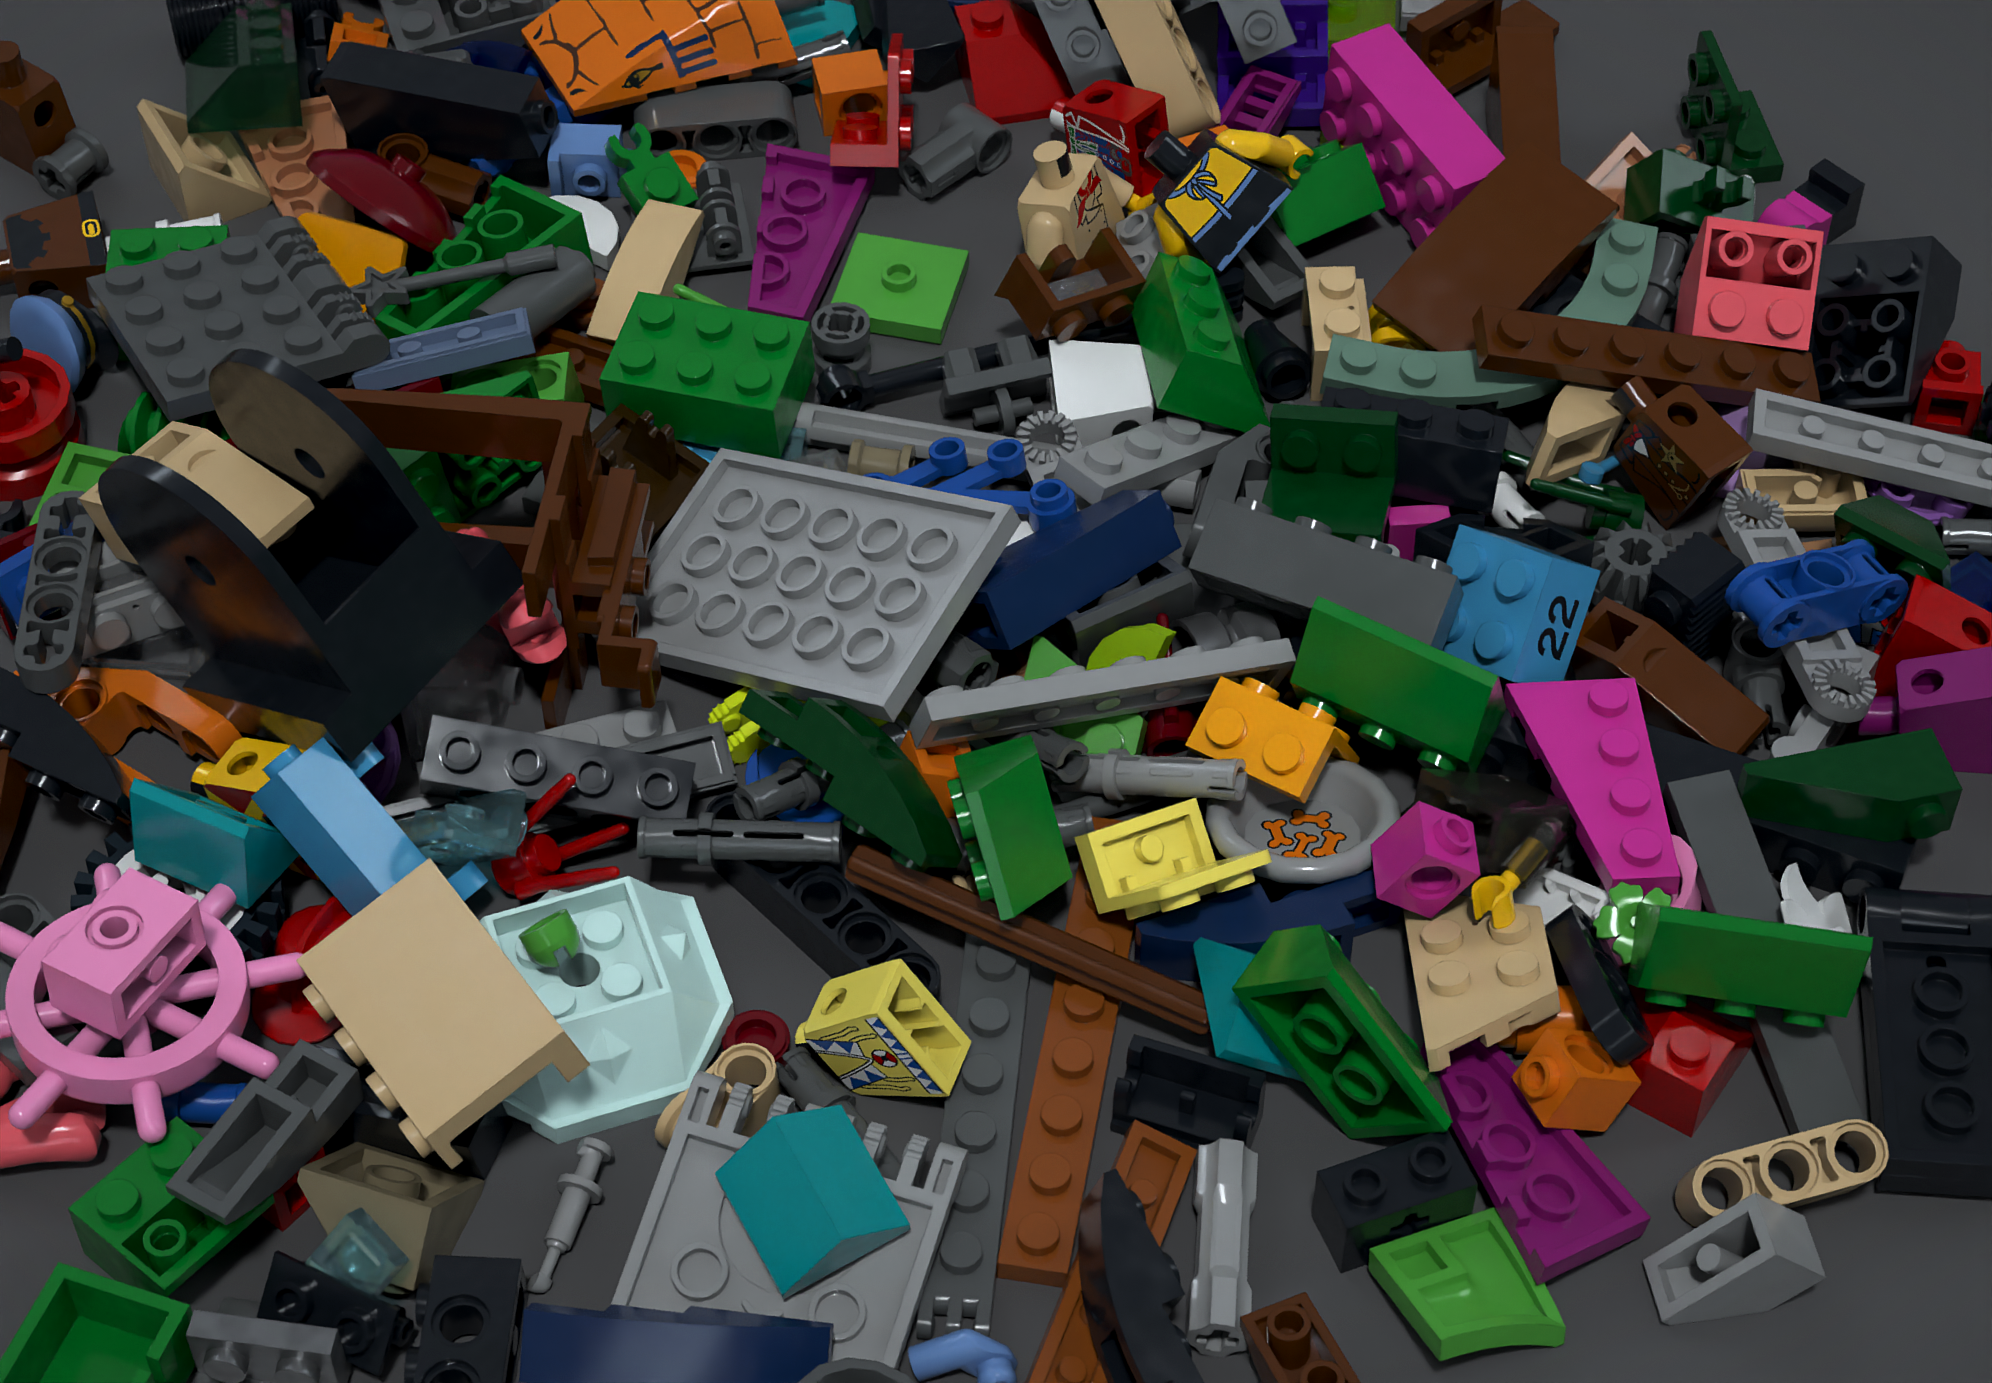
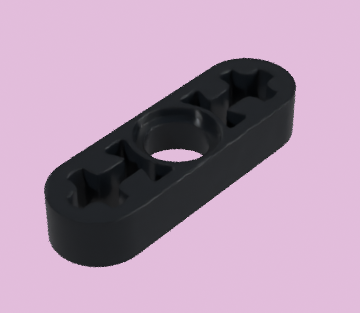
(1599, 986)

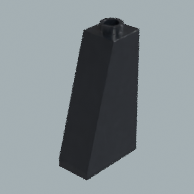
(450, 104)

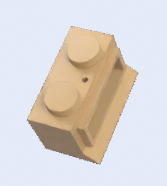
(1332, 305)

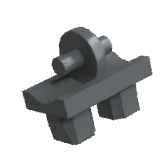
(995, 393)

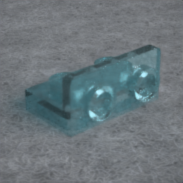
(470, 829)

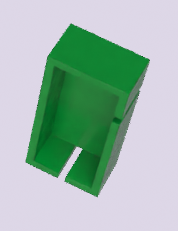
(99, 1333)

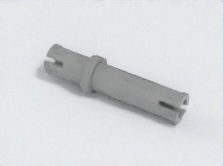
(1163, 776)

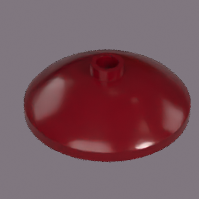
(386, 193)

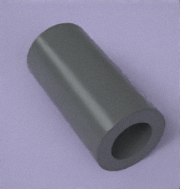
(545, 293)

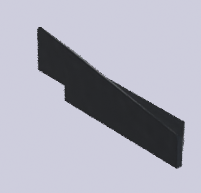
(926, 26)

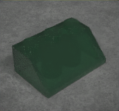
(245, 72)

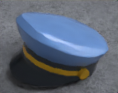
(65, 332)

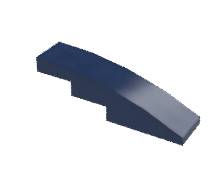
(668, 1346)

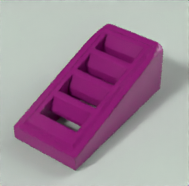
(1275, 114)

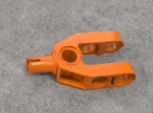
(120, 700)

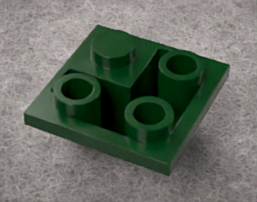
(1900, 538)

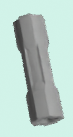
(1220, 1290)

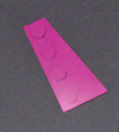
(1605, 770)

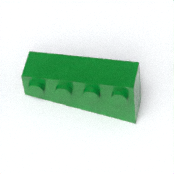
(506, 223)

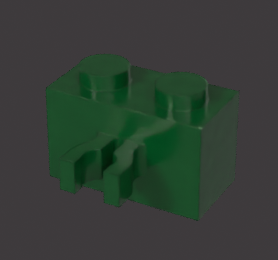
(1679, 192)

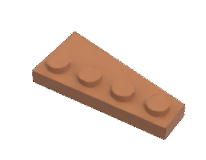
(282, 158)

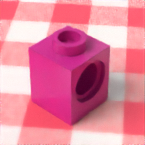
(1425, 860)

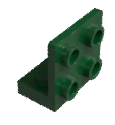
(1725, 120)
(1333, 467)

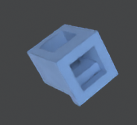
(579, 161)

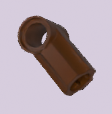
(452, 182)

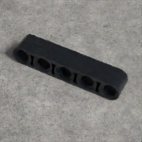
(848, 925)

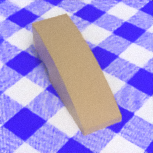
(649, 261)
(1575, 431)

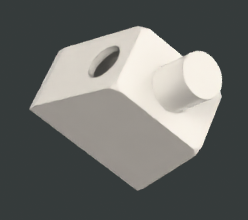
(1100, 388)

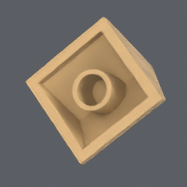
(199, 170)

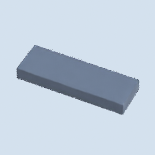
(450, 350)

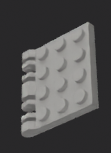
(700, 1255)

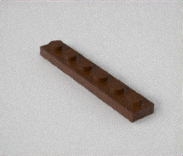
(1616, 353)

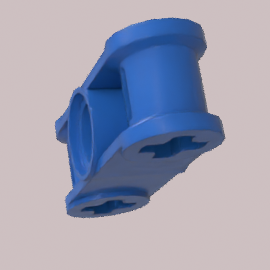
(1816, 593)

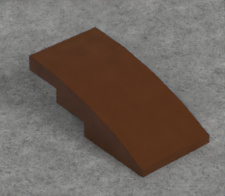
(1496, 249)

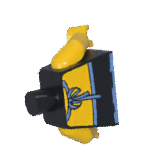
(1219, 189)

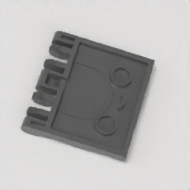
(245, 293)

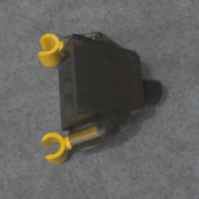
(1514, 830)

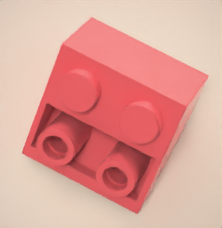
(1750, 284)

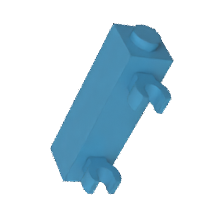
(342, 826)

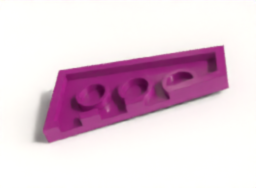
(802, 229)

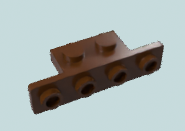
(1459, 36)

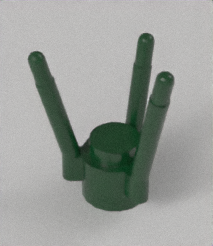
(1605, 503)

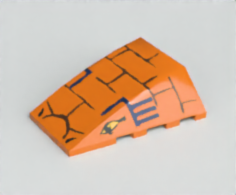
(623, 49)

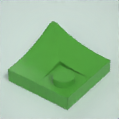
(1467, 1287)

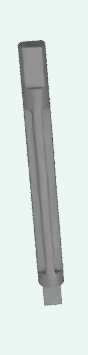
(839, 427)

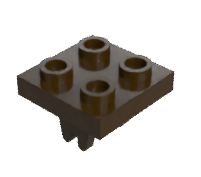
(659, 460)

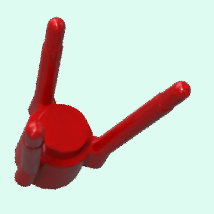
(540, 856)

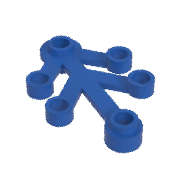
(1044, 503)

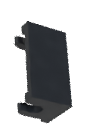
(1187, 1095)

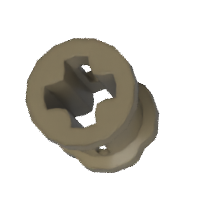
(888, 461)

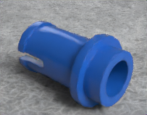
(201, 1102)

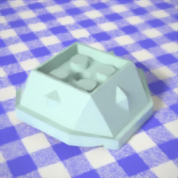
(641, 1021)

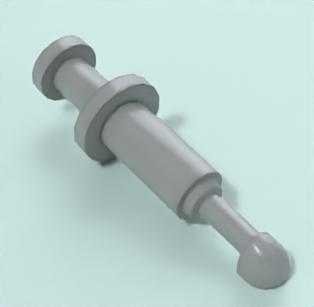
(577, 1192)

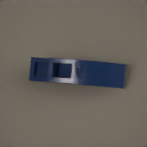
(1248, 919)

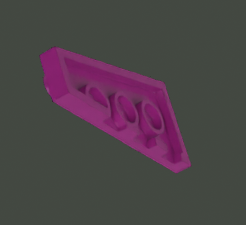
(1541, 1179)

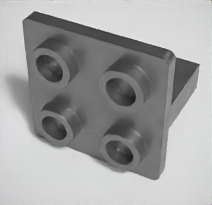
(248, 1349)

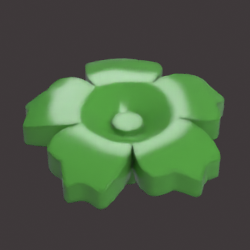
(1621, 917)

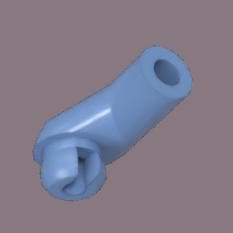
(966, 1351)

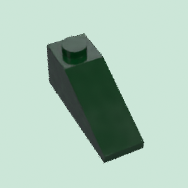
(1858, 789)

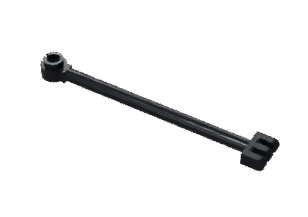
(853, 390)

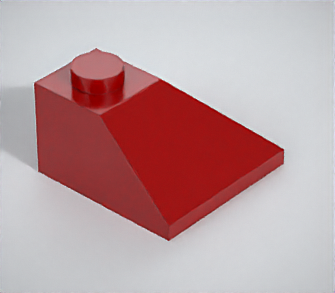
(1008, 62)
(1688, 1064)

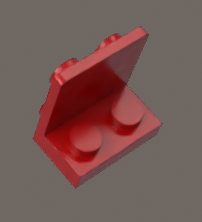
(865, 139)

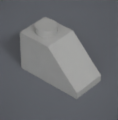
(1735, 1264)

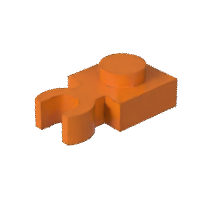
(358, 32)

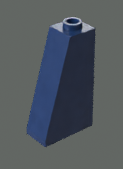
(1068, 567)

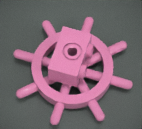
(120, 975)

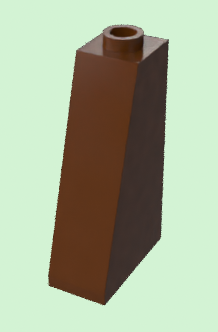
(1523, 90)

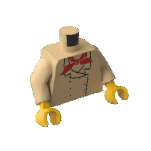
(1071, 201)

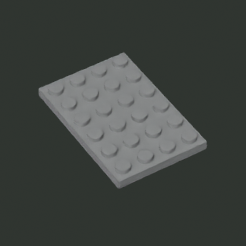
(816, 579)

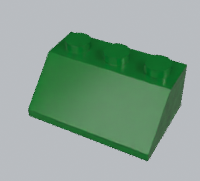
(1195, 346)
(1397, 688)
(1746, 963)
(1341, 1037)

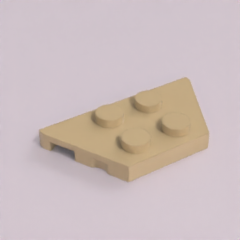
(1478, 976)

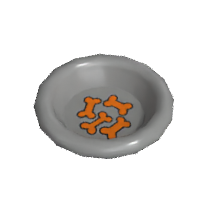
(1311, 840)

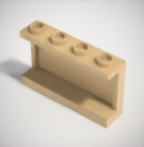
(433, 1010)

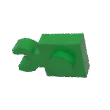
(646, 175)

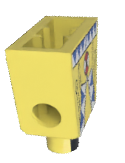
(885, 1034)

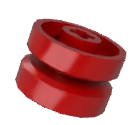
(35, 424)

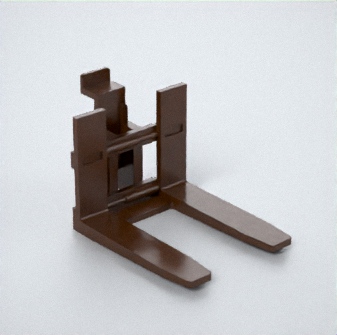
(586, 534)

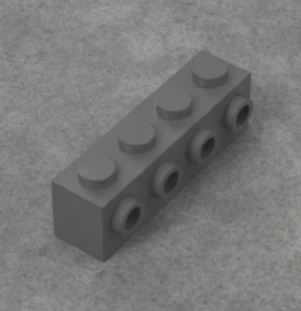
(1291, 563)

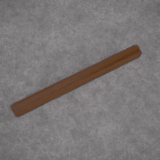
(1030, 939)

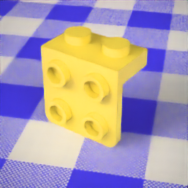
(1159, 862)

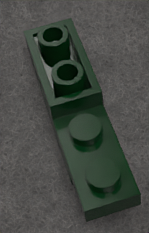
(867, 772)

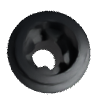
(1277, 361)

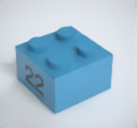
(1516, 606)

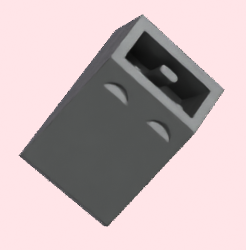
(449, 23)

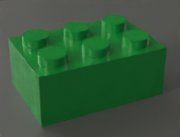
(711, 372)

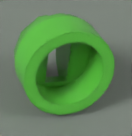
(550, 935)

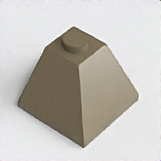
(409, 1199)

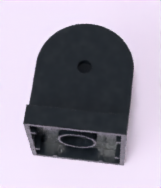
(343, 612)

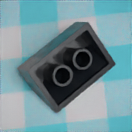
(1442, 451)

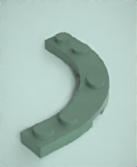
(1610, 294)

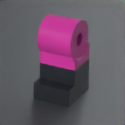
(1822, 203)

